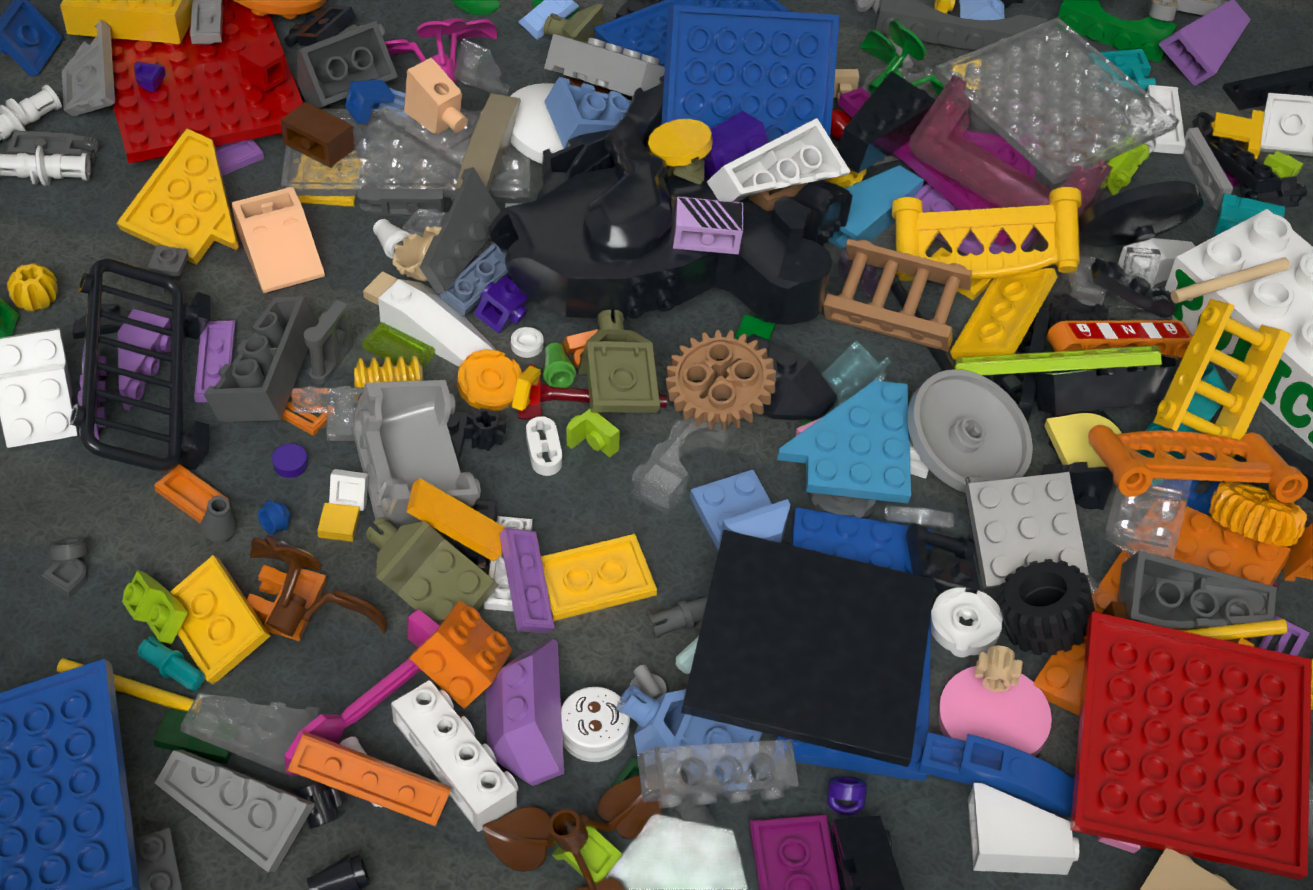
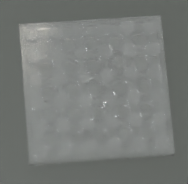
(1057, 99)

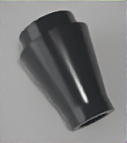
(344, 874)

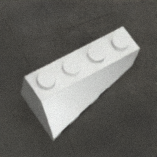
(787, 161)

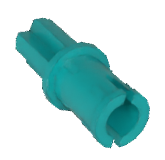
(171, 663)

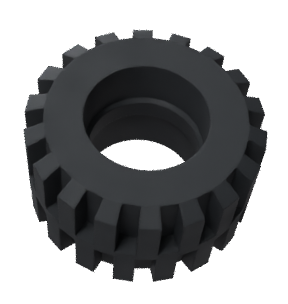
(1046, 606)

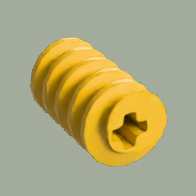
(387, 372)

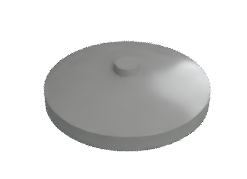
(968, 429)

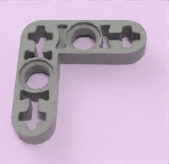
(1167, 9)

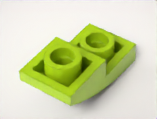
(154, 604)

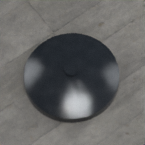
(1139, 213)

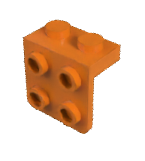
(463, 654)

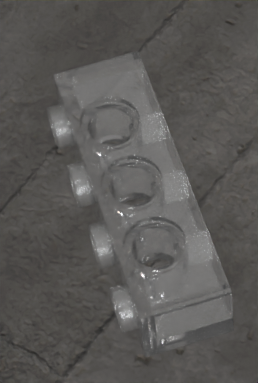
(663, 781)

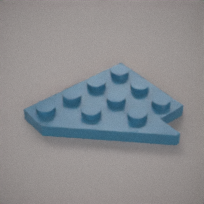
(858, 447)

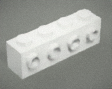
(455, 754)

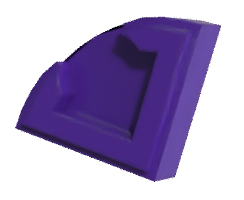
(149, 75)

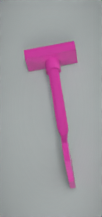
(332, 725)

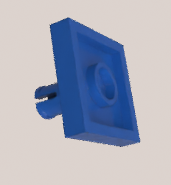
(27, 36)

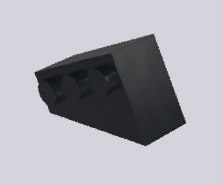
(864, 855)

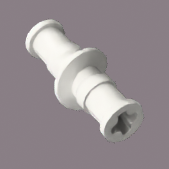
(28, 111)
(44, 167)

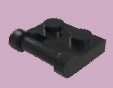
(946, 569)

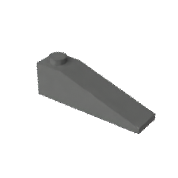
(1190, 596)

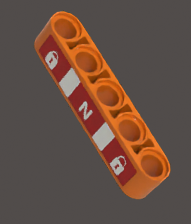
(1168, 335)

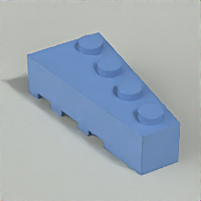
(583, 110)

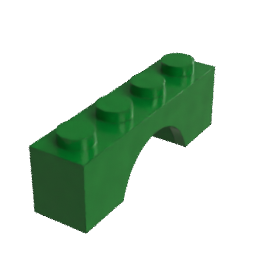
(1092, 21)

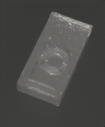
(1141, 263)

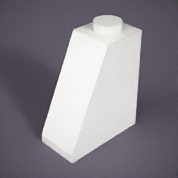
(1017, 835)

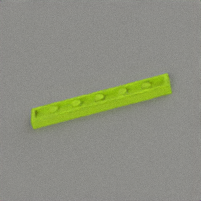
(1061, 360)

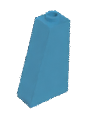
(872, 204)

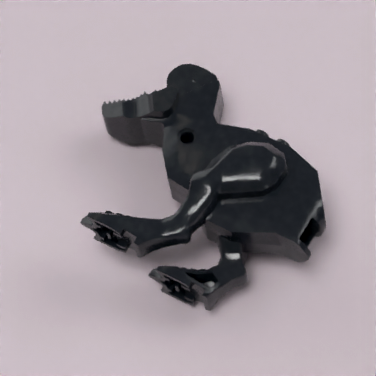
(608, 227)

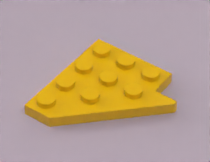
(183, 201)

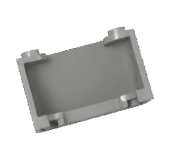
(406, 438)

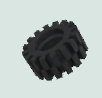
(1070, 309)

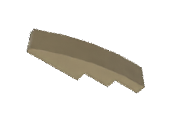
(491, 138)

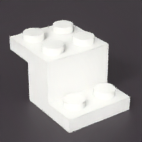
(35, 388)

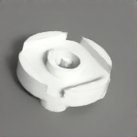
(964, 639)

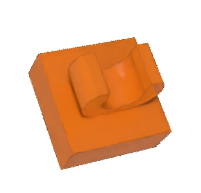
(575, 345)

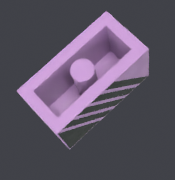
(708, 225)

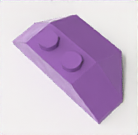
(526, 715)

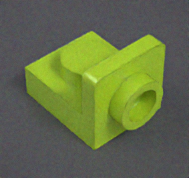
(1283, 164)
(596, 430)
(597, 853)

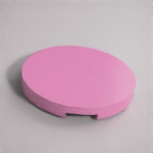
(1009, 717)

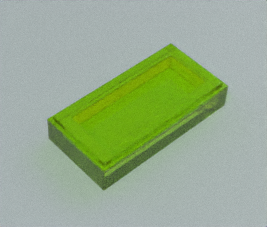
(392, 343)

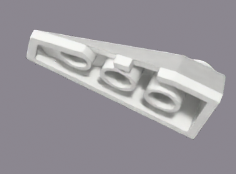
(428, 318)

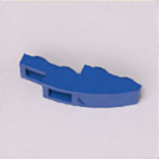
(1000, 768)

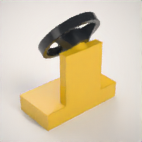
(1233, 127)

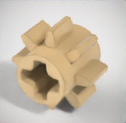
(998, 668)

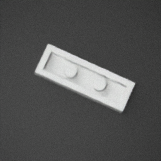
(1173, 141)

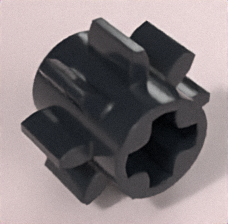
(484, 429)
(326, 803)

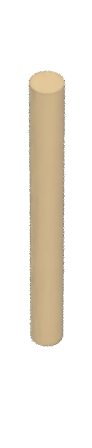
(1230, 280)

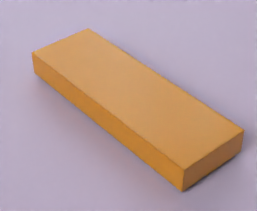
(455, 519)

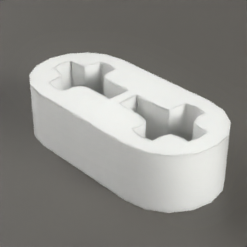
(537, 446)

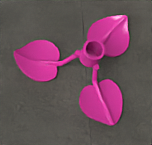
(455, 28)

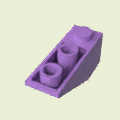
(137, 362)

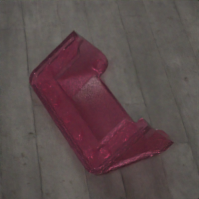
(941, 146)

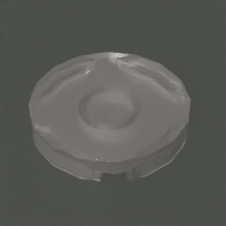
(920, 516)

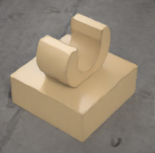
(845, 81)

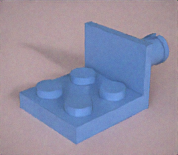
(740, 507)
(665, 726)

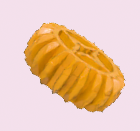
(1257, 514)

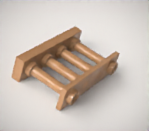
(900, 324)

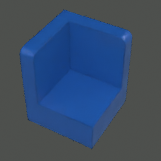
(365, 96)

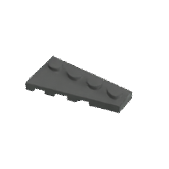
(462, 232)

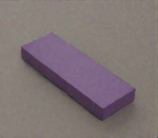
(215, 351)
(526, 581)

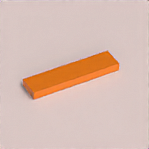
(369, 778)

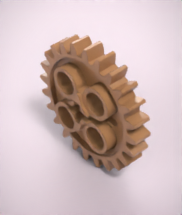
(721, 380)

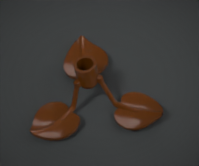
(290, 607)
(524, 834)

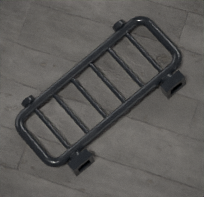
(187, 321)

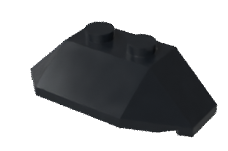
(798, 385)

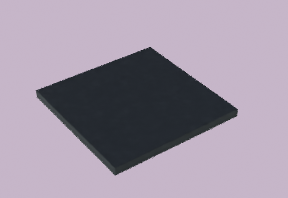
(812, 648)

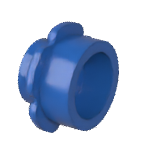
(273, 517)

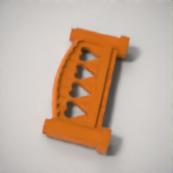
(1135, 472)

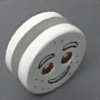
(593, 725)

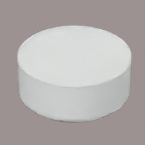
(527, 342)

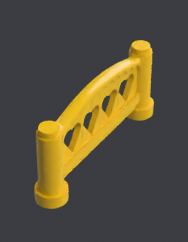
(1054, 222)

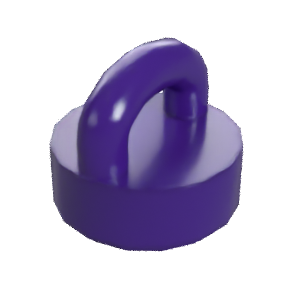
(846, 789)

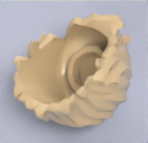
(412, 252)

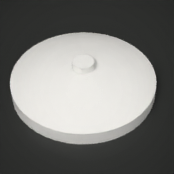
(533, 125)

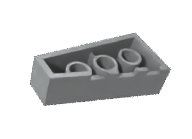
(604, 64)

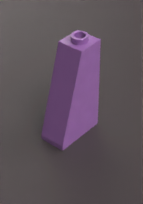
(1206, 42)

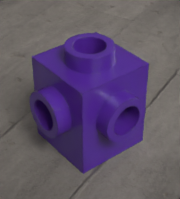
(501, 304)

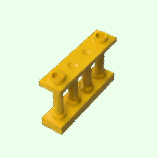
(1251, 379)

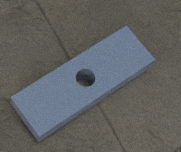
(468, 286)

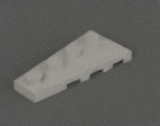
(241, 809)

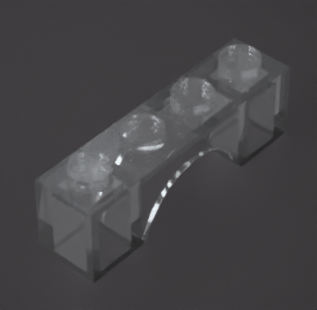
(663, 478)

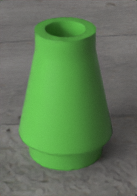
(558, 368)

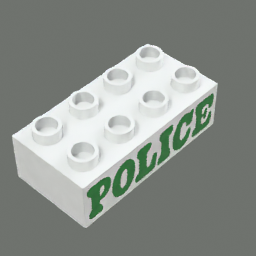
(1274, 301)

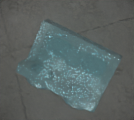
(853, 372)

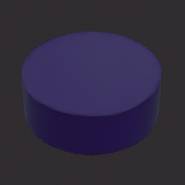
(290, 460)

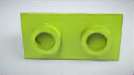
(1125, 166)

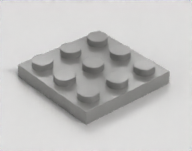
(1024, 523)

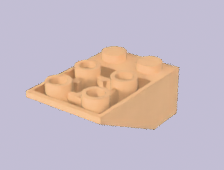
(277, 239)

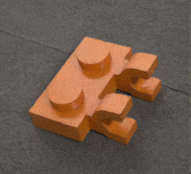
(308, 586)

